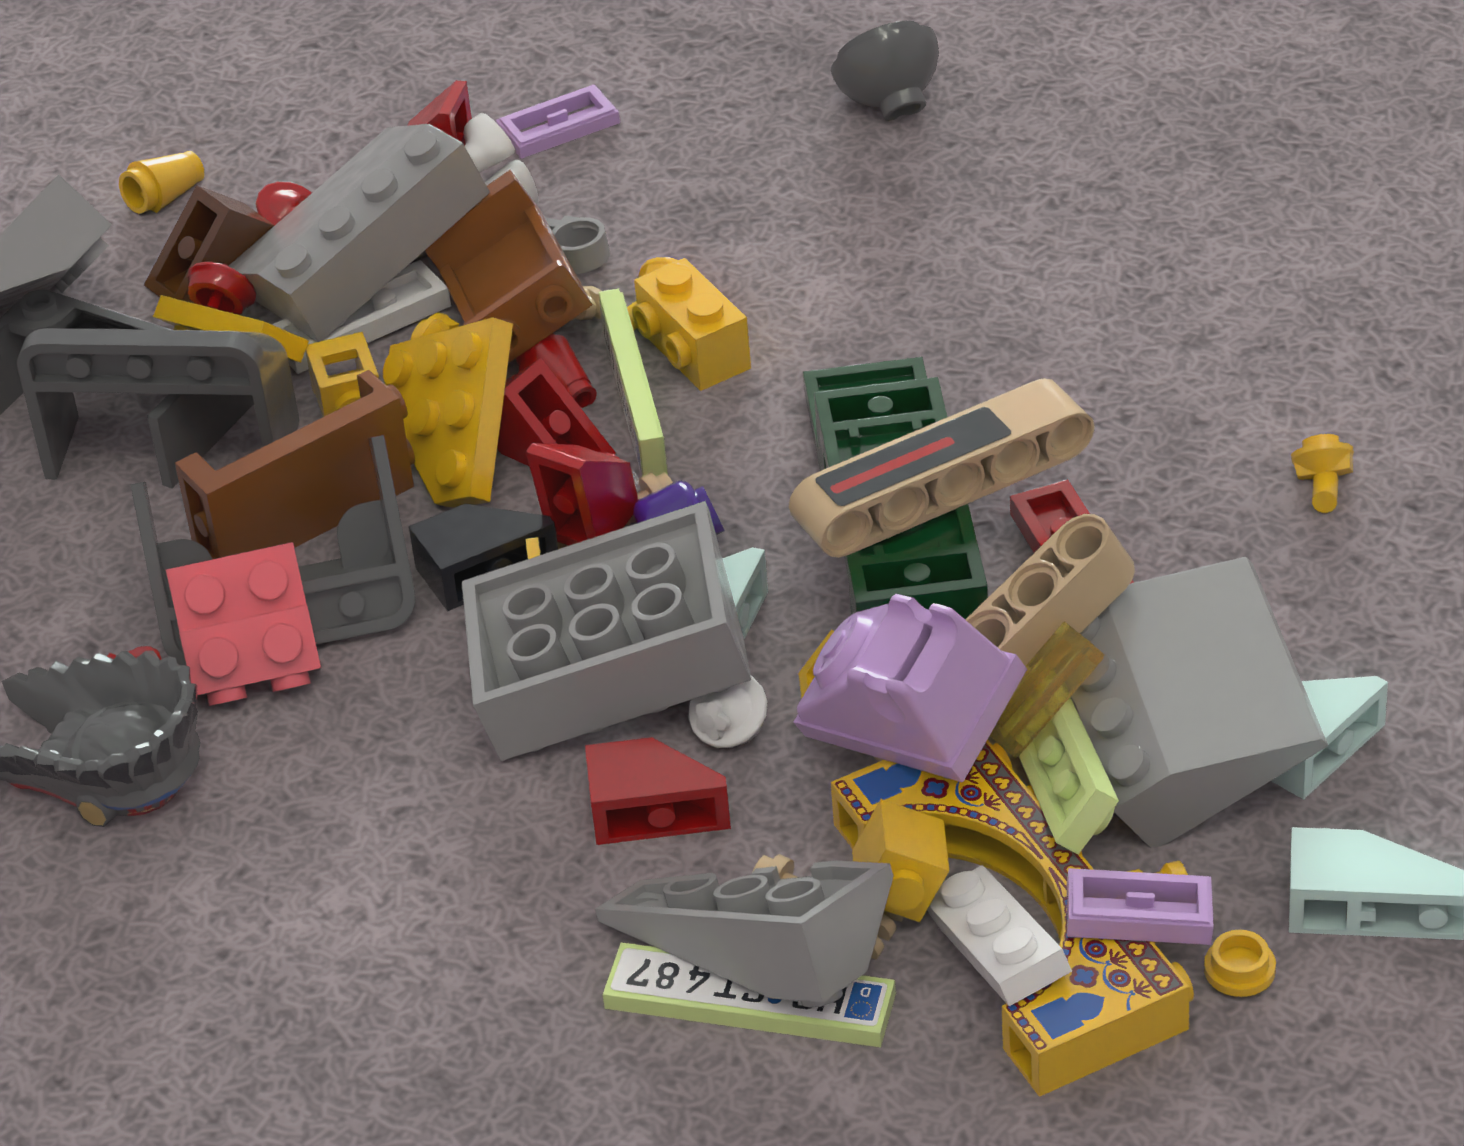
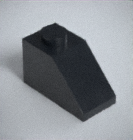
(472, 543)

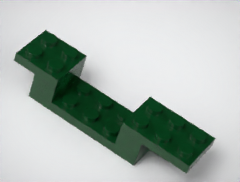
(861, 410)

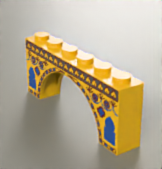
(1118, 990)

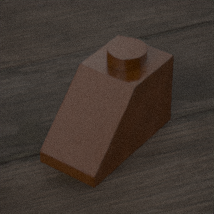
(207, 231)

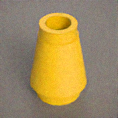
(159, 180)

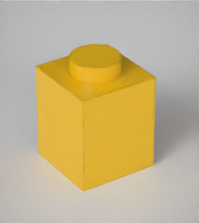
(915, 850)

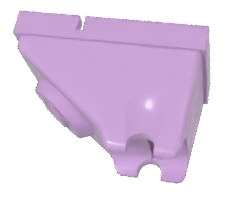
(909, 687)

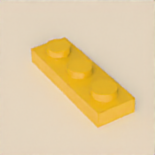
(192, 316)

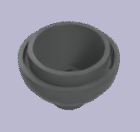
(888, 67)

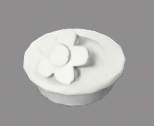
(730, 715)

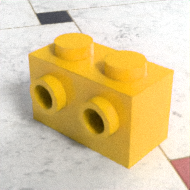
(692, 324)

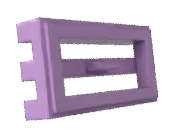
(560, 125)
(1139, 906)

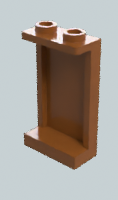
(509, 266)
(299, 481)

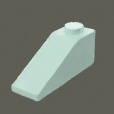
(1371, 887)

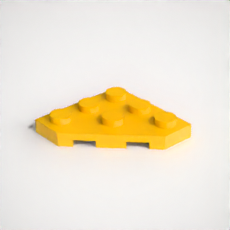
(453, 406)

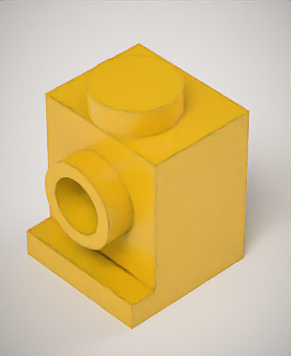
(342, 388)

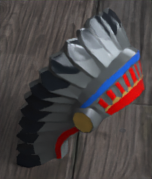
(116, 729)

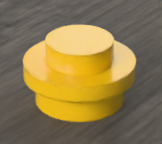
(1240, 964)

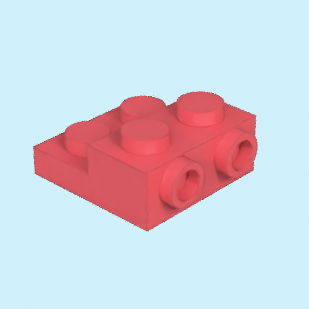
(244, 622)

